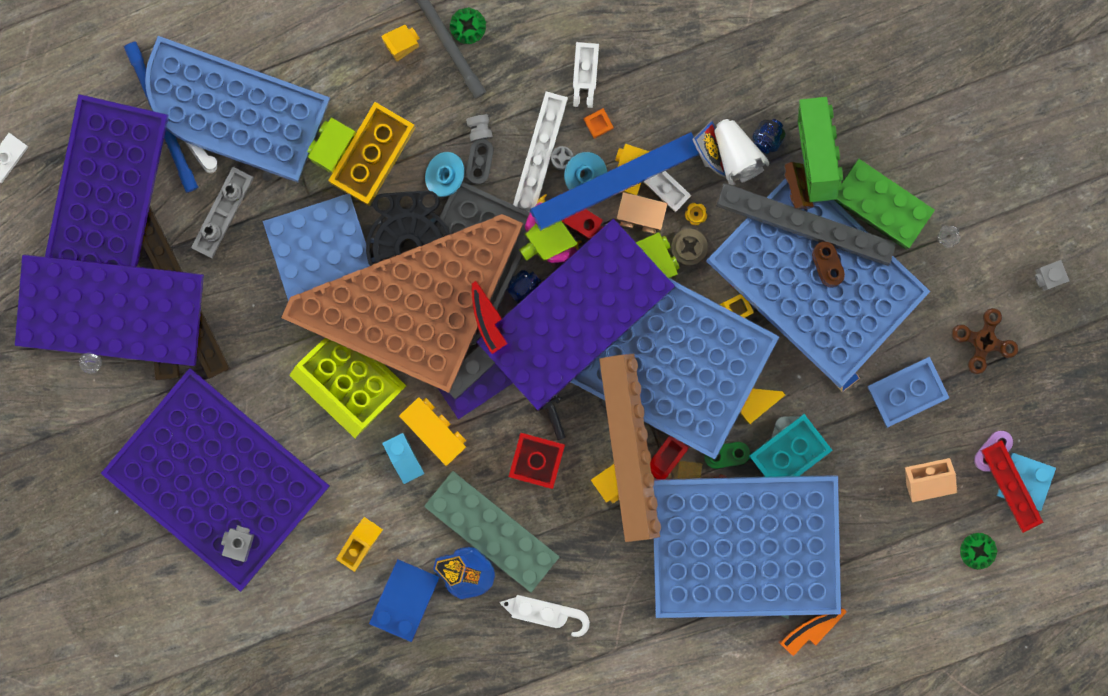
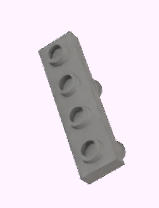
(222, 212)

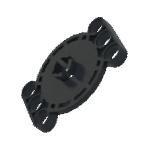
(403, 225)

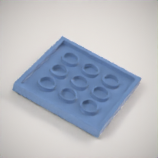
(317, 244)

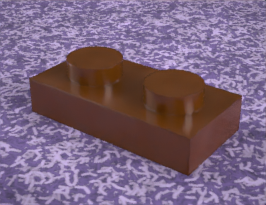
(797, 181)

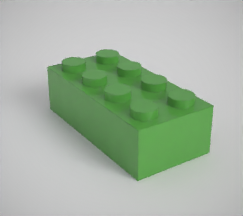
(819, 149)
(883, 204)

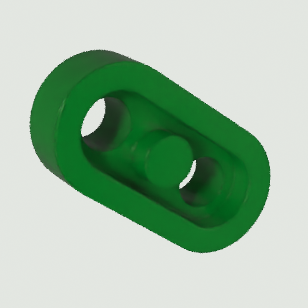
(727, 455)

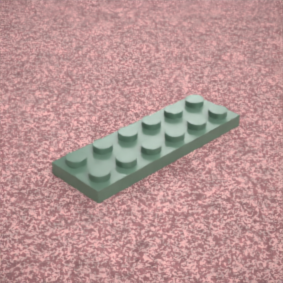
(491, 531)

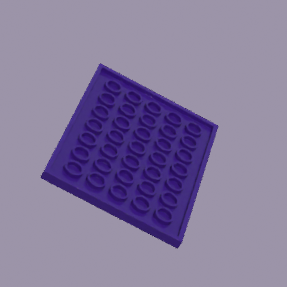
(210, 468)

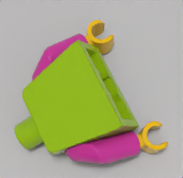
(551, 243)

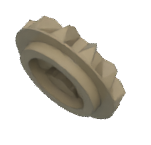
(690, 236)

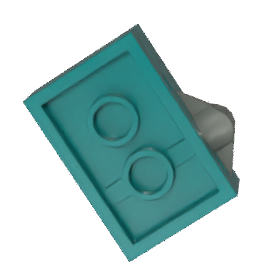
(791, 449)

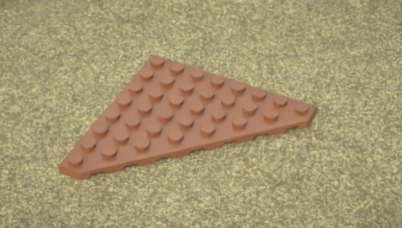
(413, 306)

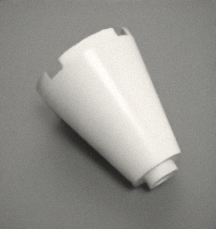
(738, 153)

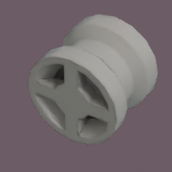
(562, 154)

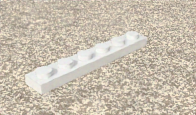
(540, 151)

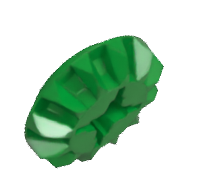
(469, 36)
(968, 554)

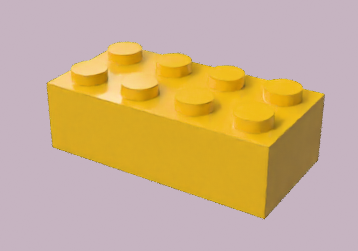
(372, 153)

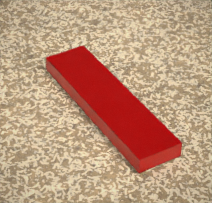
(1012, 486)

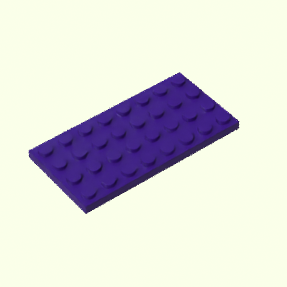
(106, 182)
(109, 310)
(577, 313)

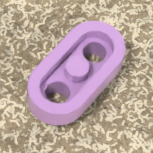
(978, 459)

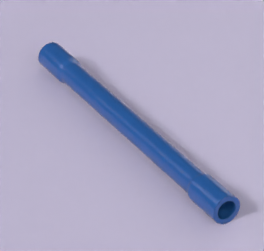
(184, 172)

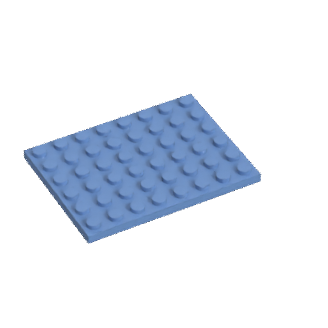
(829, 325)
(692, 367)
(747, 546)

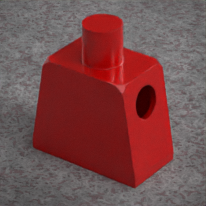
(576, 224)

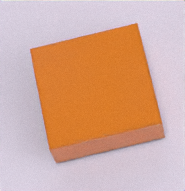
(598, 123)

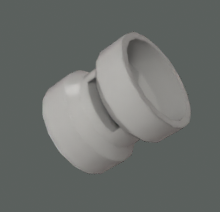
(479, 127)

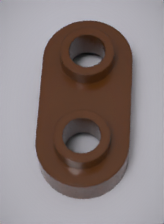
(825, 264)

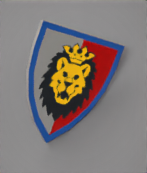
(708, 148)

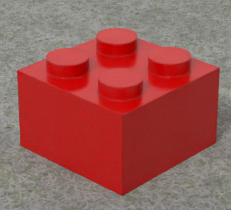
(536, 460)

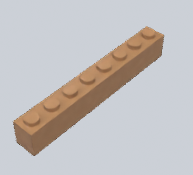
(630, 447)

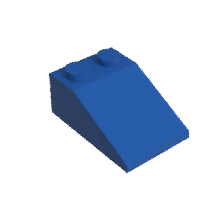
(404, 600)

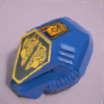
(465, 572)

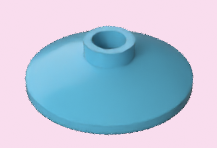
(586, 161)
(438, 171)

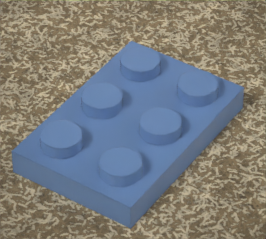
(908, 392)

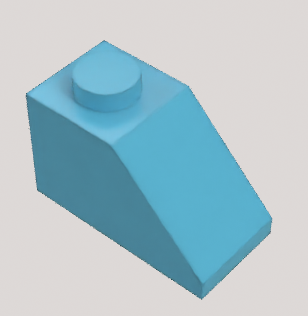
(403, 458)

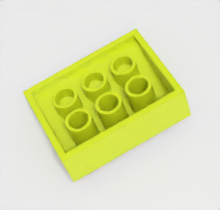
(347, 384)

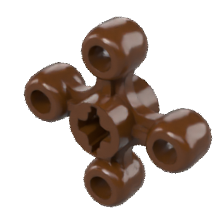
(974, 338)

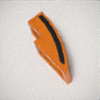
(811, 629)

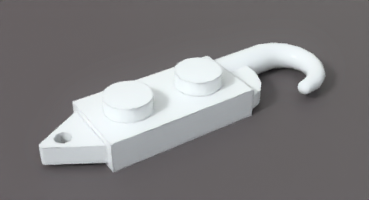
(545, 613)

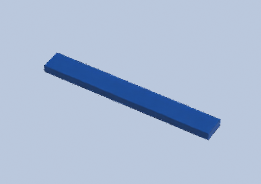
(614, 181)

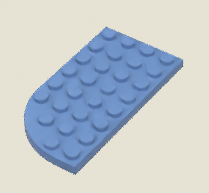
(233, 108)

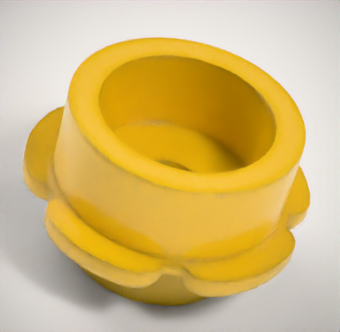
(696, 220)

